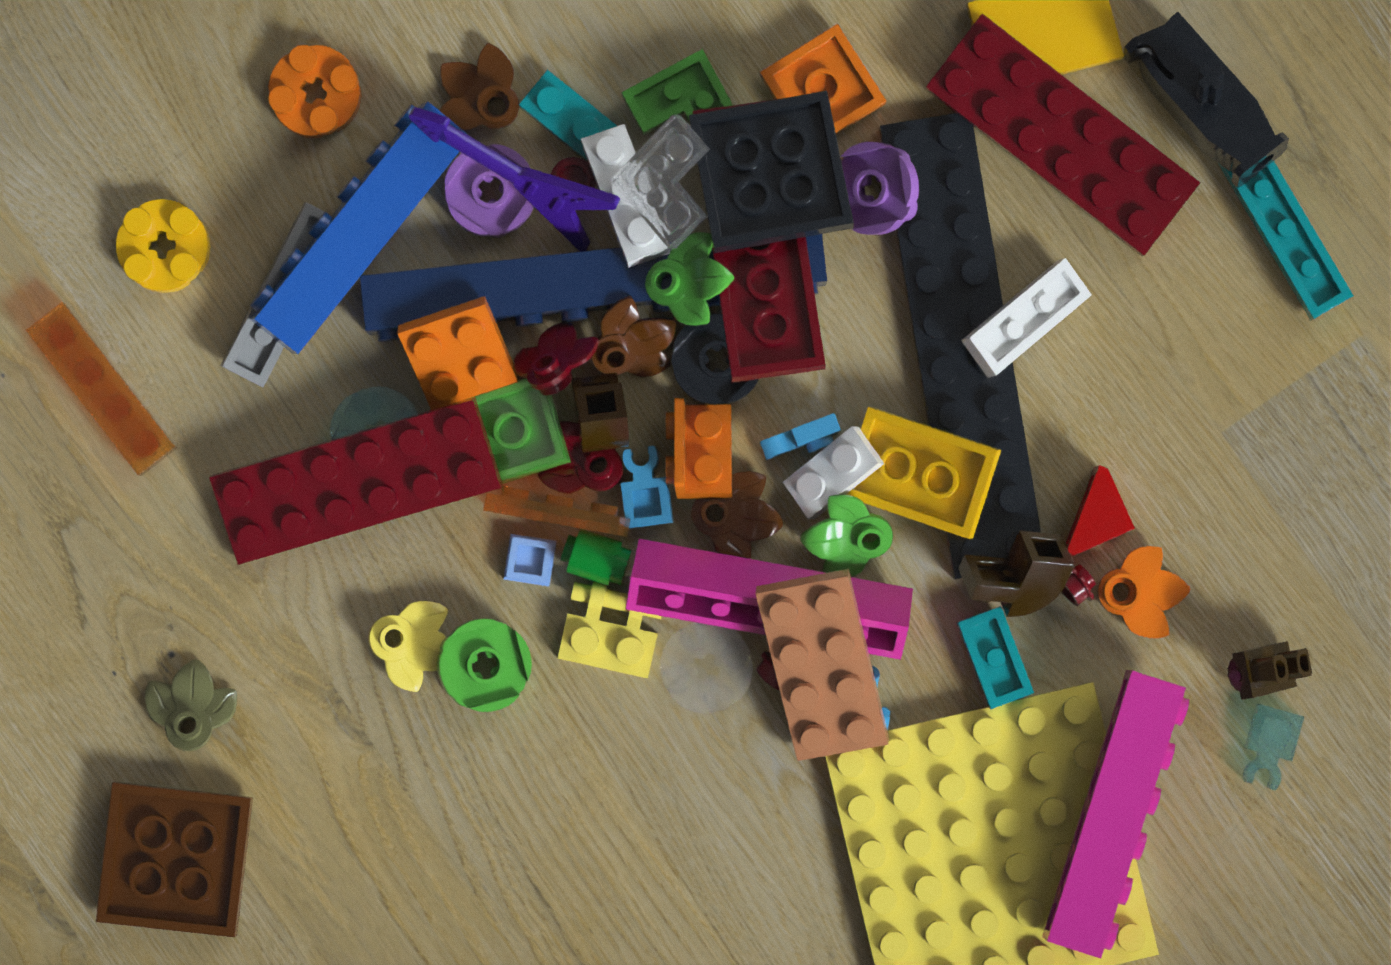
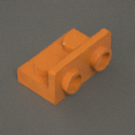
(701, 450)

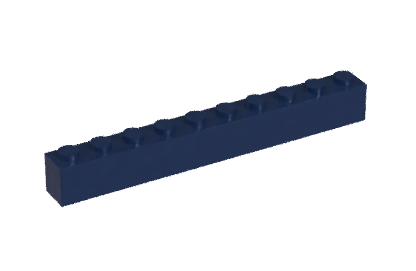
(525, 288)

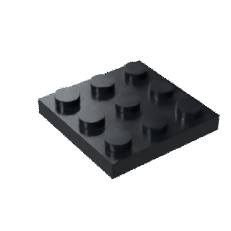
(772, 172)

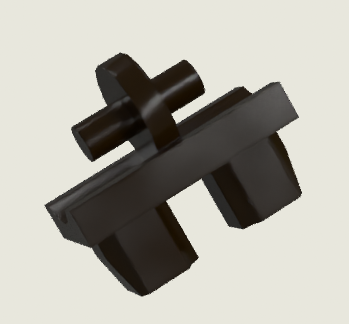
(1267, 669)

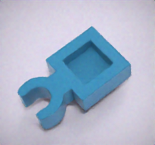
(813, 435)
(645, 498)

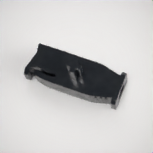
(1206, 98)

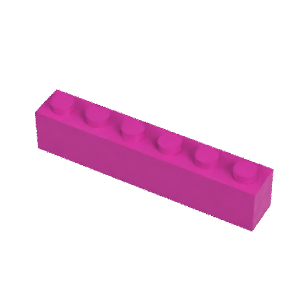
(722, 592)
(1114, 814)

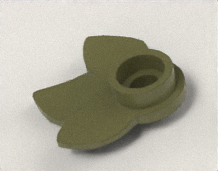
(193, 699)

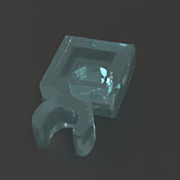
(1273, 736)

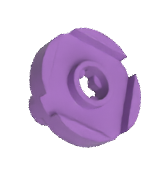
(899, 187)
(464, 196)

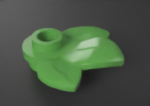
(693, 280)
(841, 535)

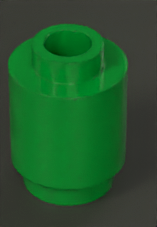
(596, 557)

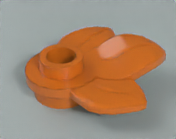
(1148, 592)

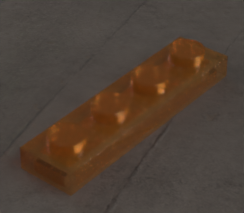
(101, 389)

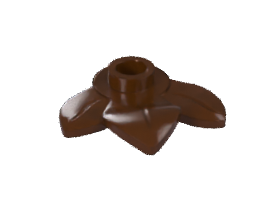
(476, 86)
(636, 338)
(743, 516)

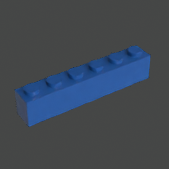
(353, 234)

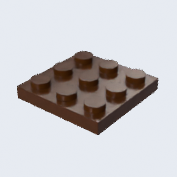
(174, 859)

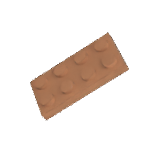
(822, 664)

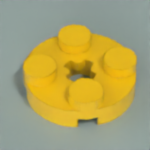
(182, 264)

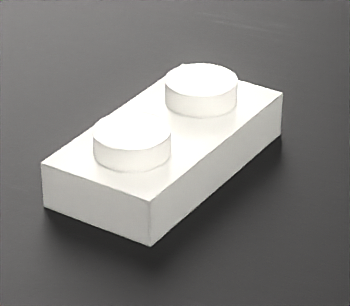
(833, 472)

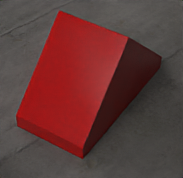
(1099, 515)

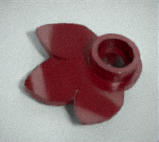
(551, 361)
(578, 473)

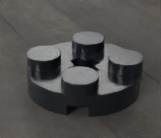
(690, 364)

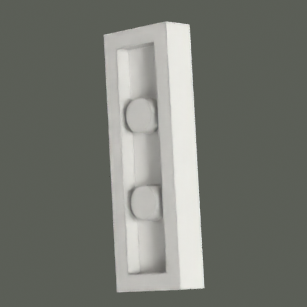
(606, 156)
(1026, 317)

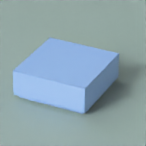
(530, 560)

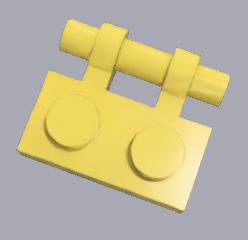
(604, 643)

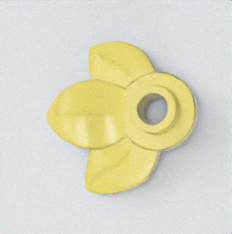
(417, 646)

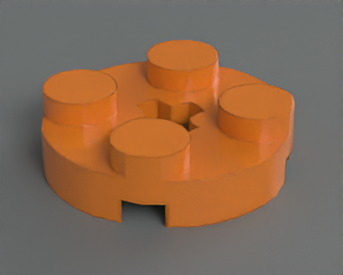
(304, 66)

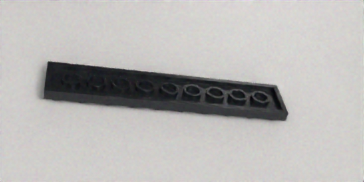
(949, 293)

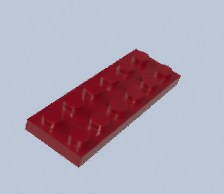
(1062, 135)
(770, 308)
(356, 481)

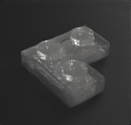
(653, 179)

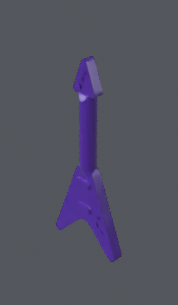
(549, 194)

